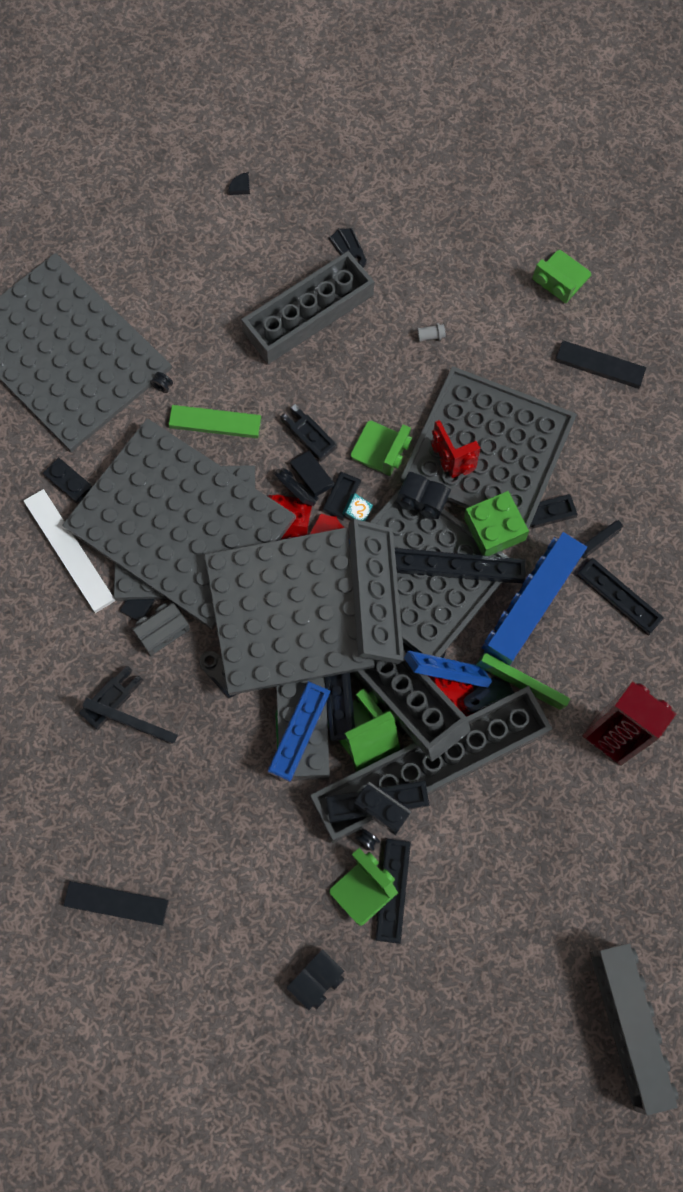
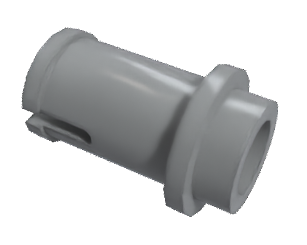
(431, 332)

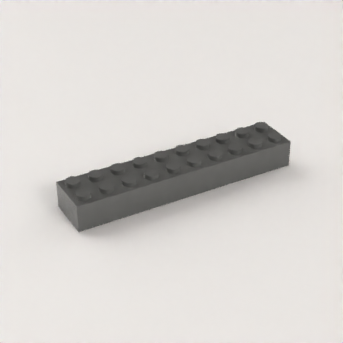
(493, 735)

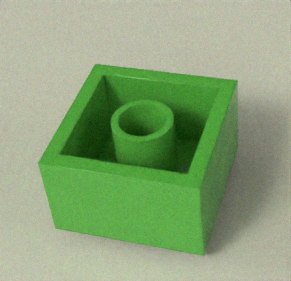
(496, 524)

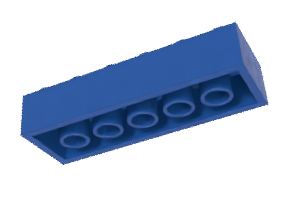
(533, 598)

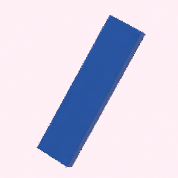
(447, 669)
(299, 731)

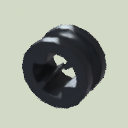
(161, 382)
(367, 839)

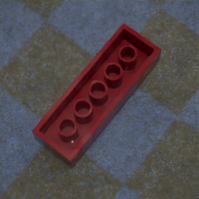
(629, 723)

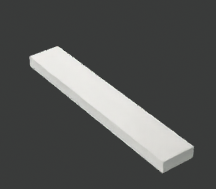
(69, 551)

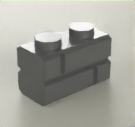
(161, 628)

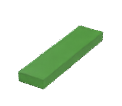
(215, 421)
(522, 681)

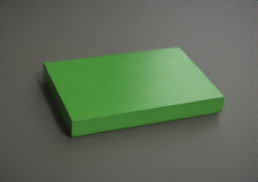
(373, 741)

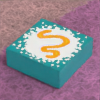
(357, 508)

